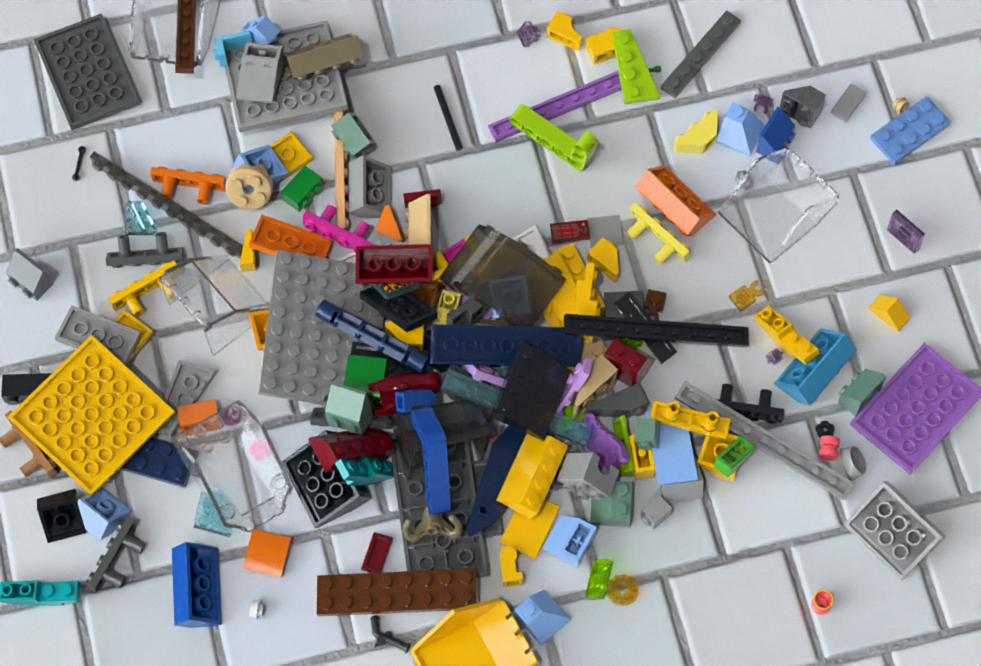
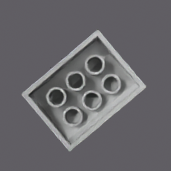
(894, 530)

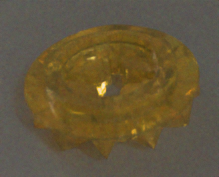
(629, 596)

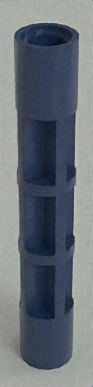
(373, 336)

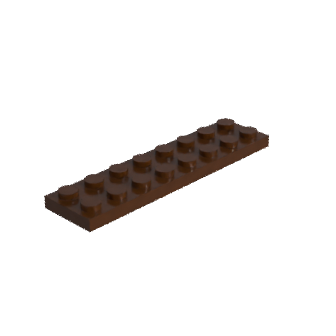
(396, 592)

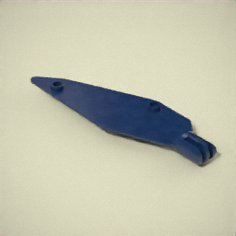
(496, 470)

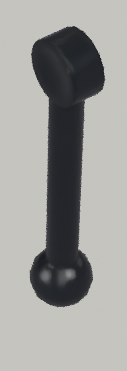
(82, 150)

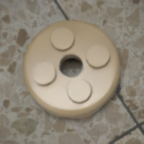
(249, 175)

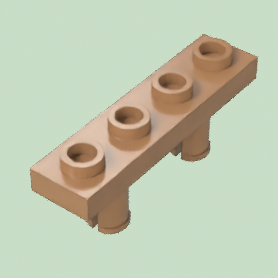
(38, 460)

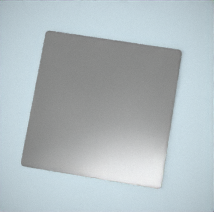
(606, 227)

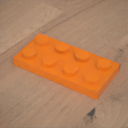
(277, 235)

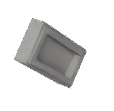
(848, 102)

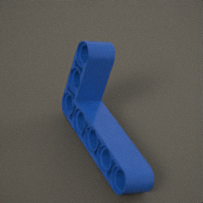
(435, 459)

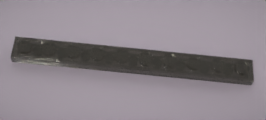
(171, 208)

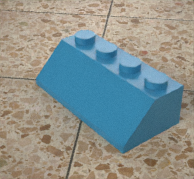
(808, 381)

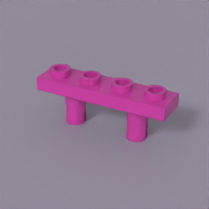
(330, 231)

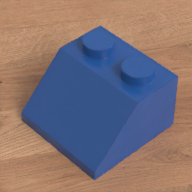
(776, 133)

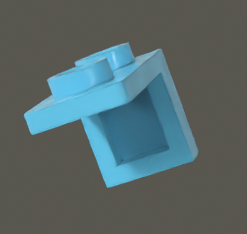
(228, 43)

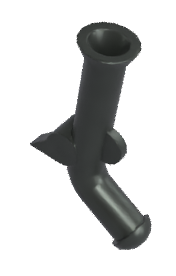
(387, 637)

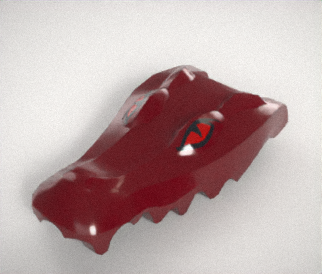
(401, 382)

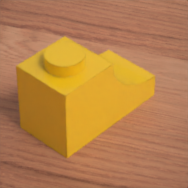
(561, 30)

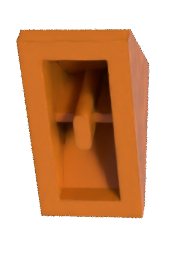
(389, 224)

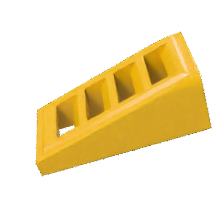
(248, 255)

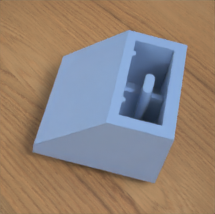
(570, 539)

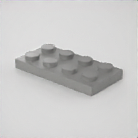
(114, 336)

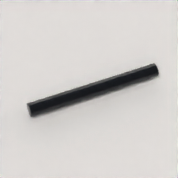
(448, 118)

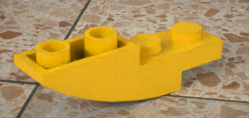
(584, 295)
(785, 336)

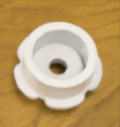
(256, 609)

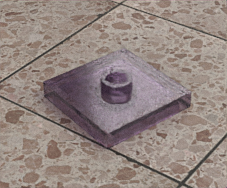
(905, 231)

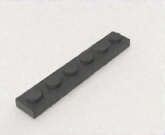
(700, 54)

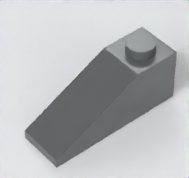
(624, 402)

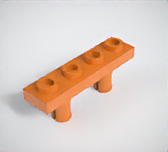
(181, 177)

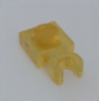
(744, 296)

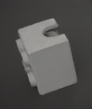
(583, 476)

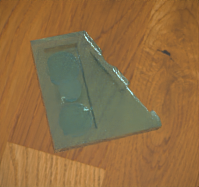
(208, 520)

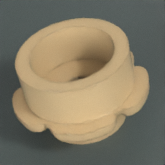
(900, 105)

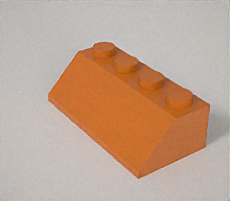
(674, 199)

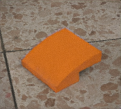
(267, 553)

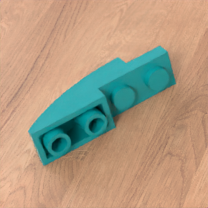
(365, 471)
(40, 593)

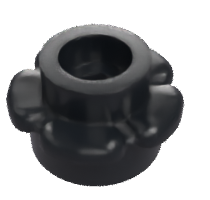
(824, 424)

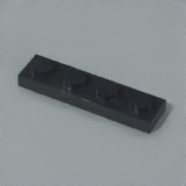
(631, 308)

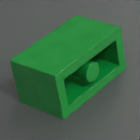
(302, 189)

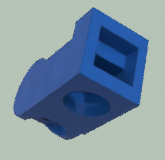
(413, 397)

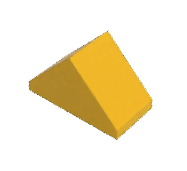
(890, 311)

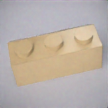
(419, 220)

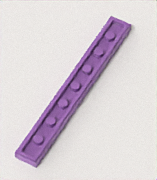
(562, 104)

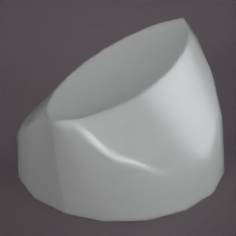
(853, 462)

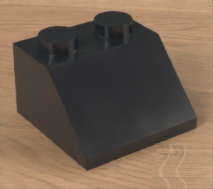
(60, 515)

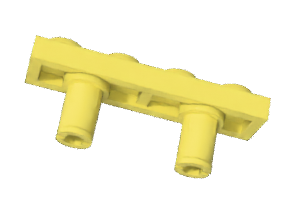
(644, 222)

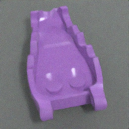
(605, 444)

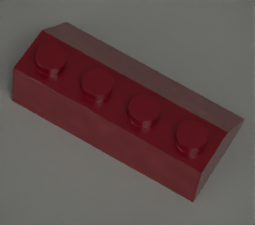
(394, 264)
(351, 446)

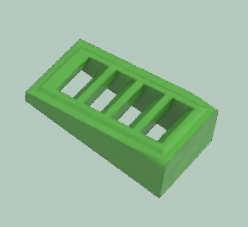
(725, 464)

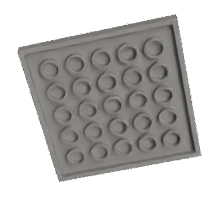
(293, 98)

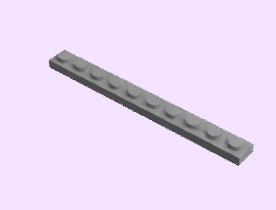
(768, 442)

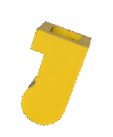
(508, 562)

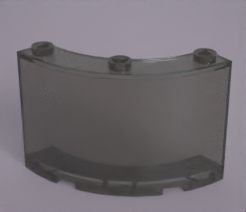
(503, 276)

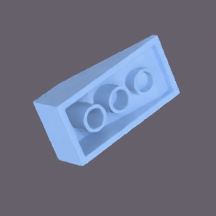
(674, 456)

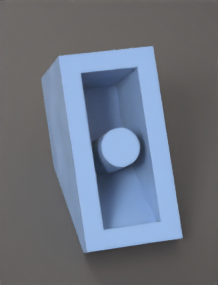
(262, 30)

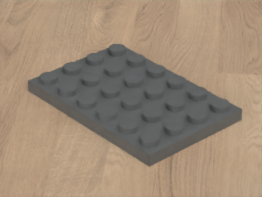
(86, 71)

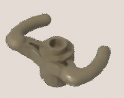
(432, 525)

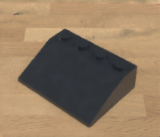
(530, 391)
(322, 493)

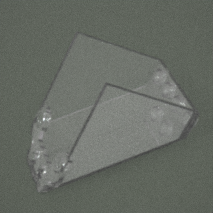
(236, 467)

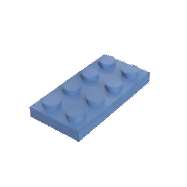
(910, 130)

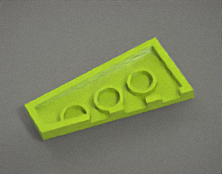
(633, 72)

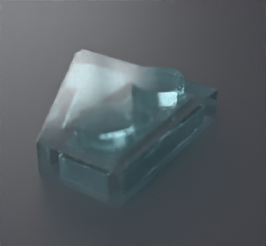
(137, 219)

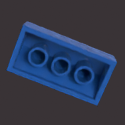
(196, 585)

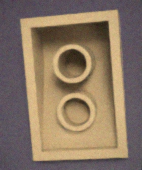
(599, 382)

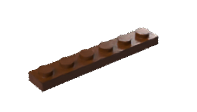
(185, 36)

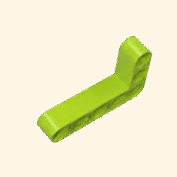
(554, 139)

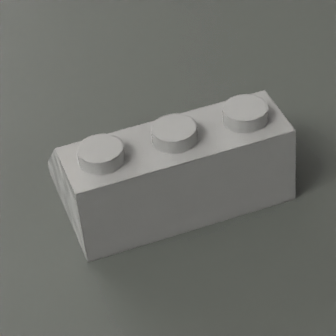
(368, 187)

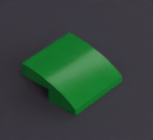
(364, 370)

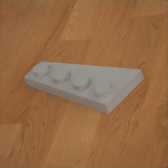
(184, 389)

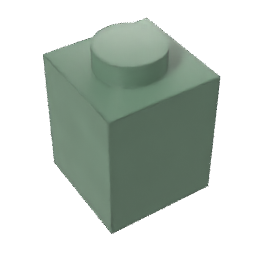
(647, 433)

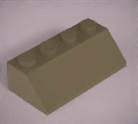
(323, 55)

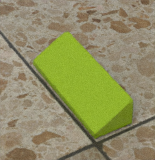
(621, 432)

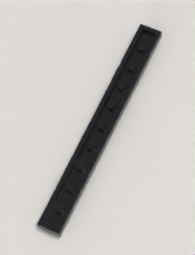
(655, 330)

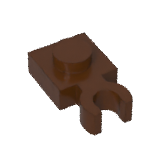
(654, 302)

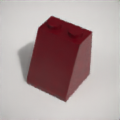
(630, 361)

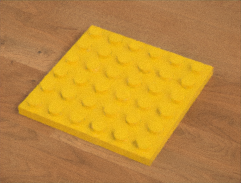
(91, 415)

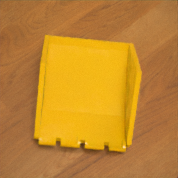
(475, 637)

